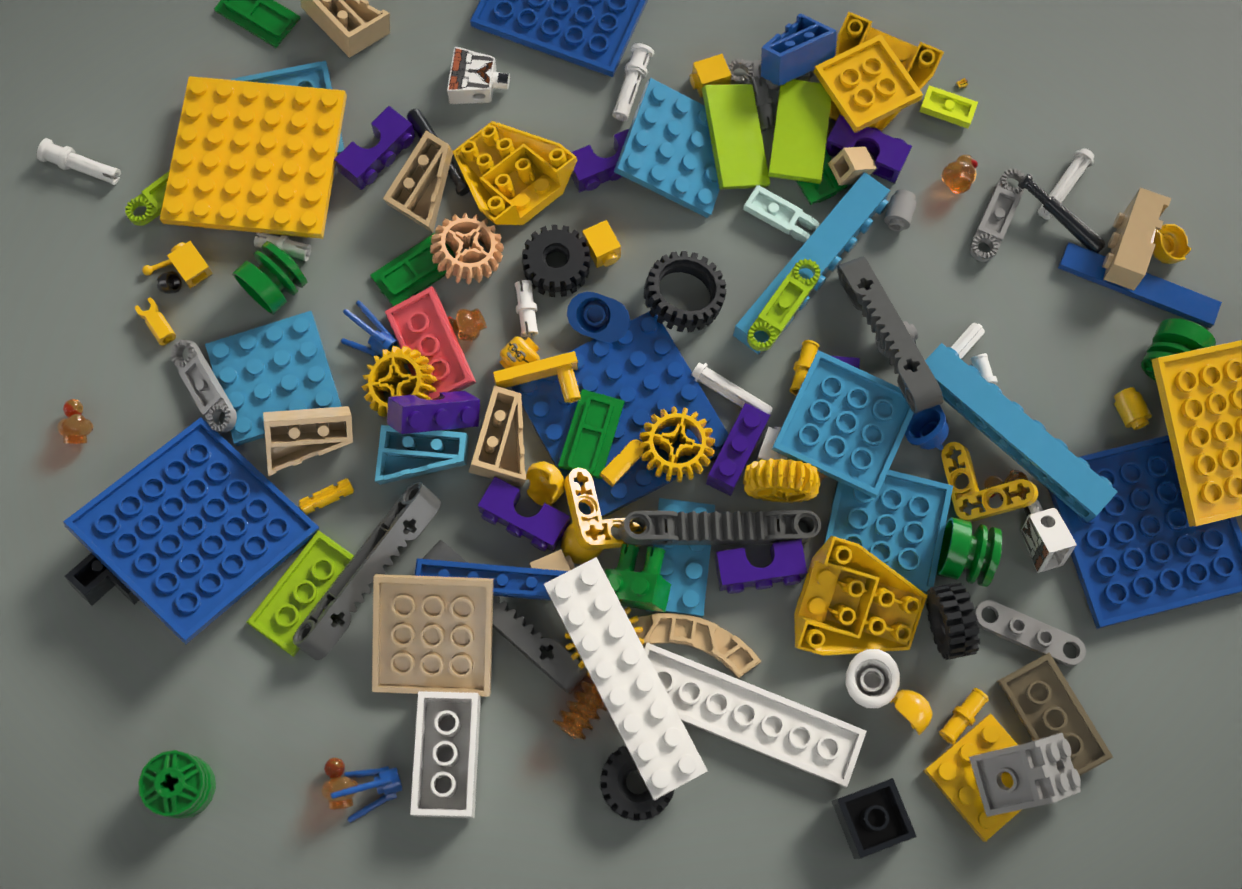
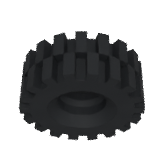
(561, 278)
(953, 621)
(620, 798)

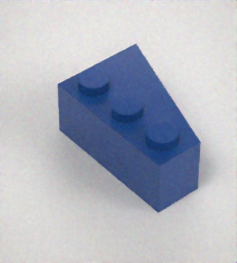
(797, 50)

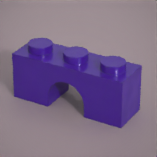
(887, 151)
(363, 165)
(594, 170)
(416, 415)
(737, 449)
(543, 529)
(736, 572)

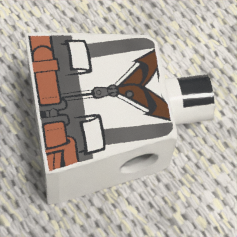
(474, 77)
(1046, 537)

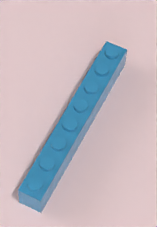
(825, 246)
(1019, 435)

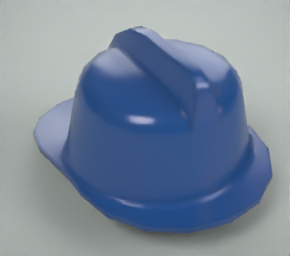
(598, 317)
(928, 428)

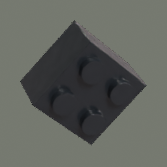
(874, 819)

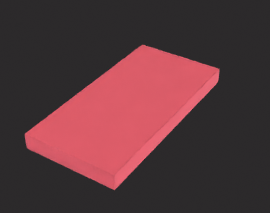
(425, 327)

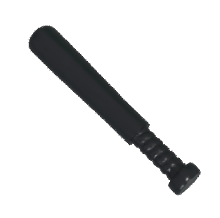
(421, 125)
(1064, 216)

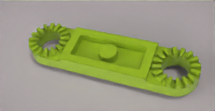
(151, 198)
(783, 305)

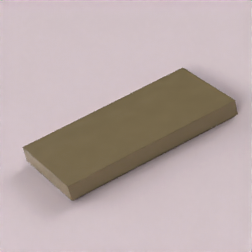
(1050, 707)

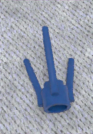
(379, 339)
(387, 783)

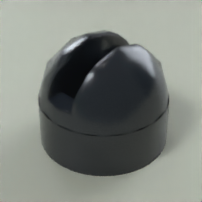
(169, 277)

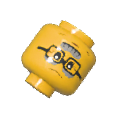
(519, 352)

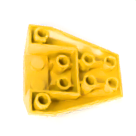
(918, 61)
(513, 172)
(855, 603)

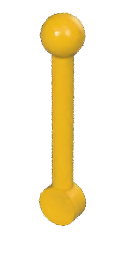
(148, 270)

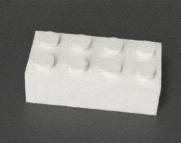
(446, 755)

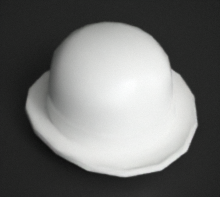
(872, 678)

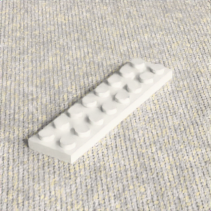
(625, 678)
(758, 718)

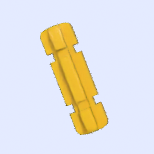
(326, 496)

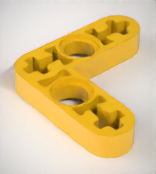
(971, 492)
(593, 522)

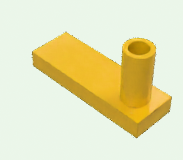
(559, 365)

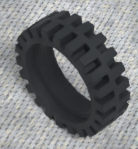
(694, 267)

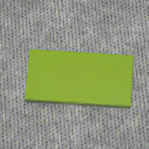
(800, 132)
(735, 136)
(299, 591)

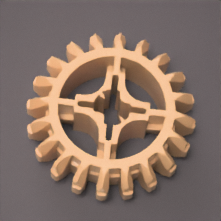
(460, 235)

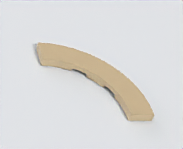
(699, 634)

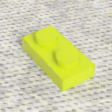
(948, 106)

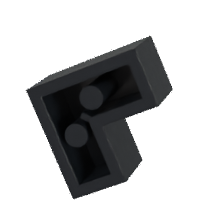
(94, 580)

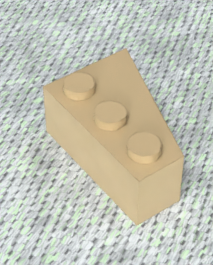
(349, 22)
(422, 181)
(1133, 239)
(304, 434)
(500, 441)

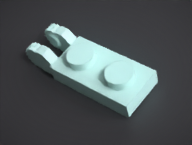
(780, 213)

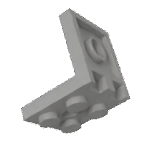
(1039, 772)

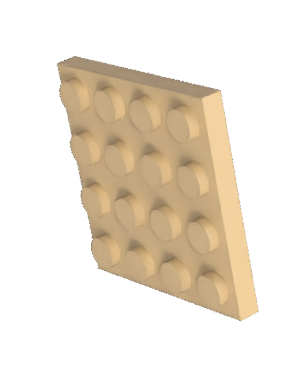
(432, 634)

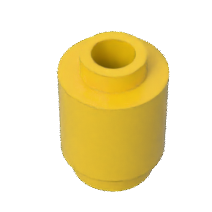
(1132, 408)

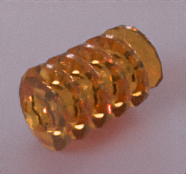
(581, 711)

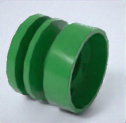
(273, 274)
(1175, 337)
(975, 553)
(189, 796)

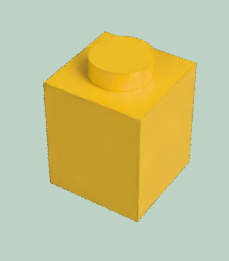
(710, 72)
(602, 244)
(189, 263)

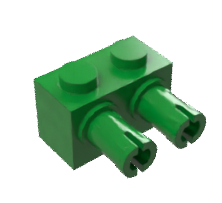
(640, 589)

